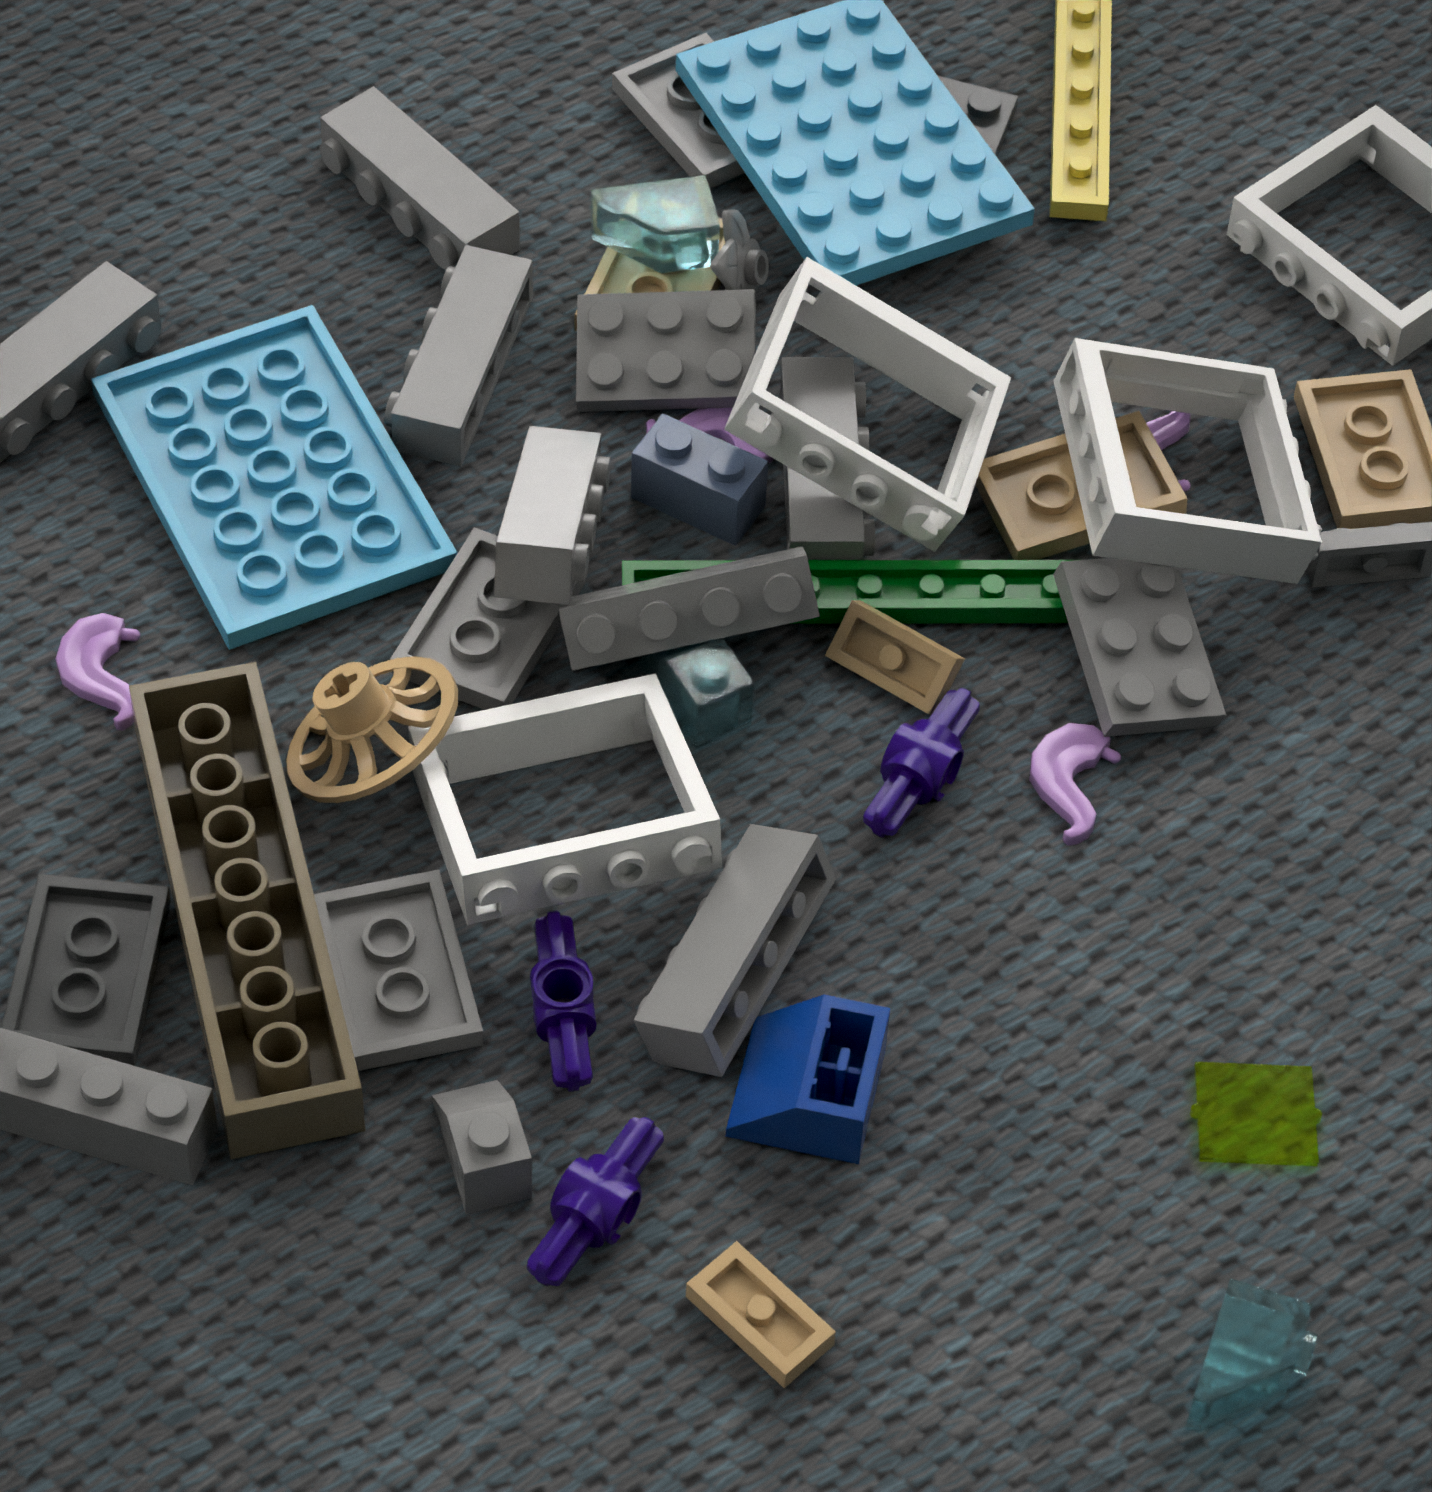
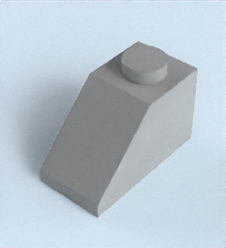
(485, 1145)

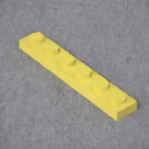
(1081, 110)

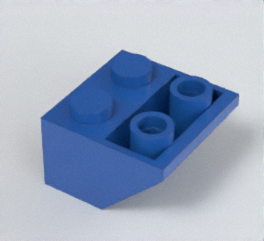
(811, 1077)

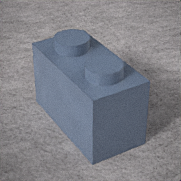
(699, 479)

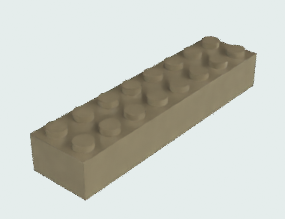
(246, 912)

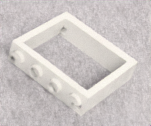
(1308, 268)
(902, 352)
(1107, 373)
(583, 865)

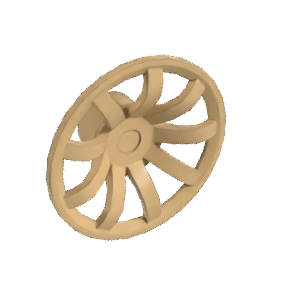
(359, 707)

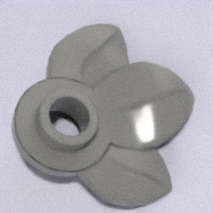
(740, 260)

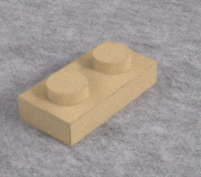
(894, 656)
(760, 1314)

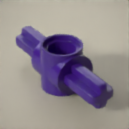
(921, 762)
(563, 1024)
(595, 1201)

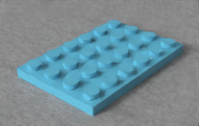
(853, 140)
(273, 476)

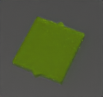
(1255, 1114)

